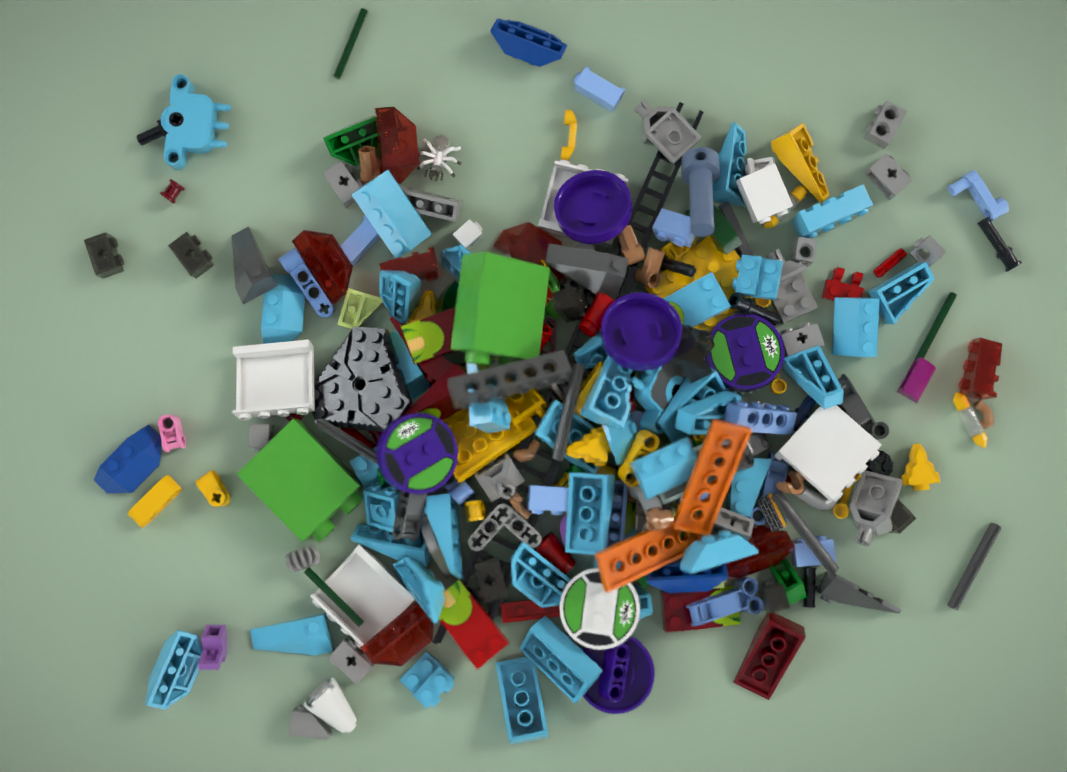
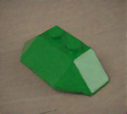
(348, 140)

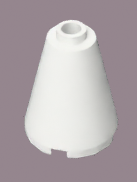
(331, 706)

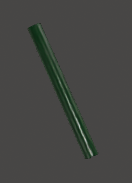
(350, 43)
(936, 325)
(333, 596)

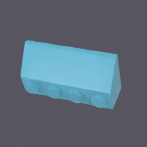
(391, 214)
(560, 659)

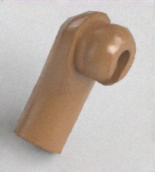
(988, 418)
(527, 454)
(518, 506)

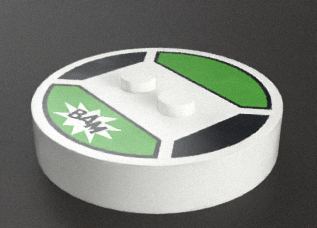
(596, 616)

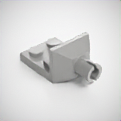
(666, 130)
(793, 293)
(499, 478)
(873, 505)

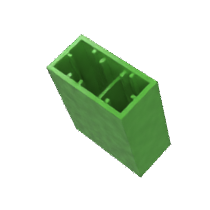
(499, 308)
(302, 481)

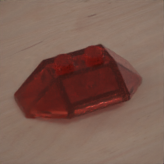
(396, 143)
(527, 244)
(326, 262)
(771, 551)
(401, 638)

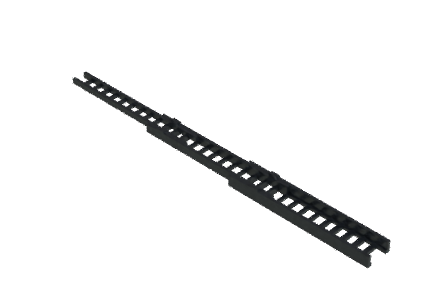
(550, 476)

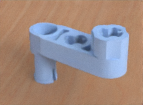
(982, 196)

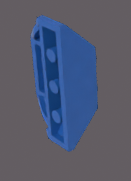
(527, 42)
(131, 462)
(674, 580)

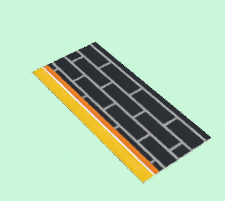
(771, 513)

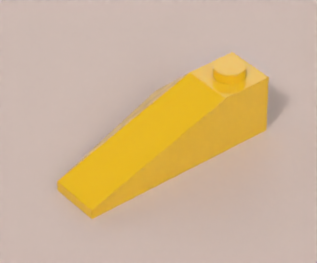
(795, 152)

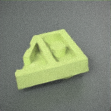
(357, 308)

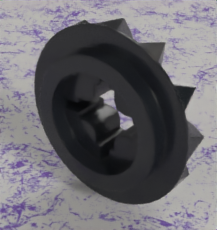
(887, 466)

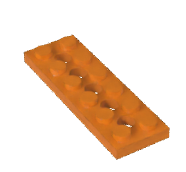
(704, 468)
(644, 563)

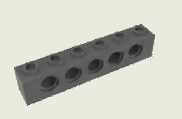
(535, 366)

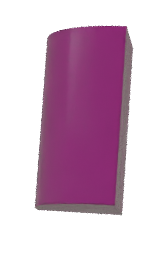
(916, 379)

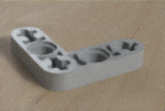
(507, 522)
(433, 545)

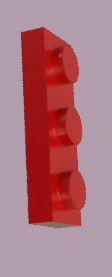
(526, 610)

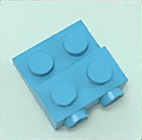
(758, 277)
(381, 506)
(428, 680)

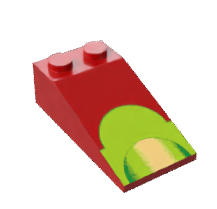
(471, 625)

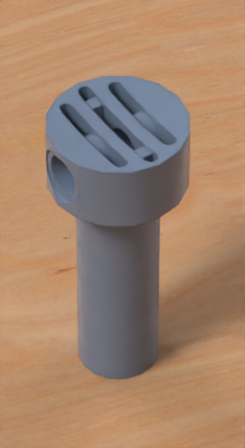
(700, 170)

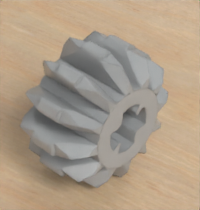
(302, 558)

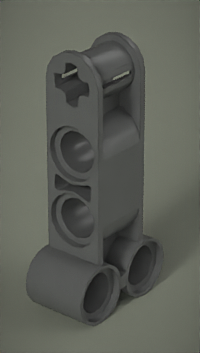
(856, 409)
(756, 444)
(409, 516)

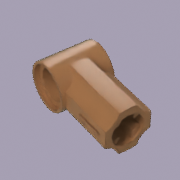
(369, 165)
(630, 246)
(648, 273)

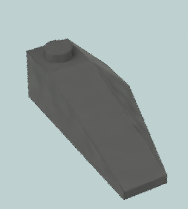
(250, 268)
(591, 269)
(845, 592)

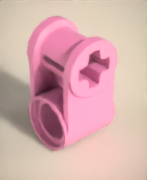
(171, 434)

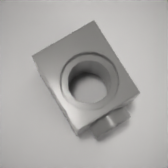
(806, 244)
(930, 244)
(260, 435)

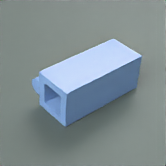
(598, 89)
(360, 241)

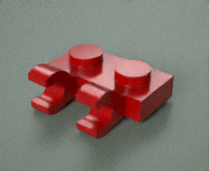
(836, 288)

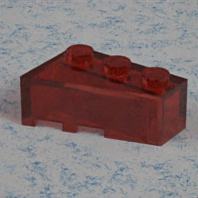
(422, 265)
(980, 369)

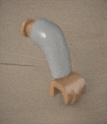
(809, 496)
(652, 507)

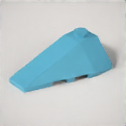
(731, 167)
(609, 395)
(384, 542)
(299, 636)

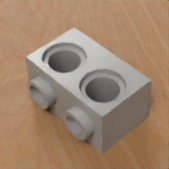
(886, 125)
(734, 522)

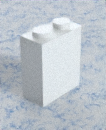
(764, 194)

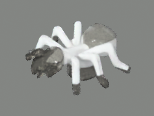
(439, 155)

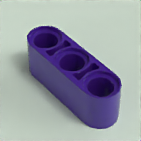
(616, 681)

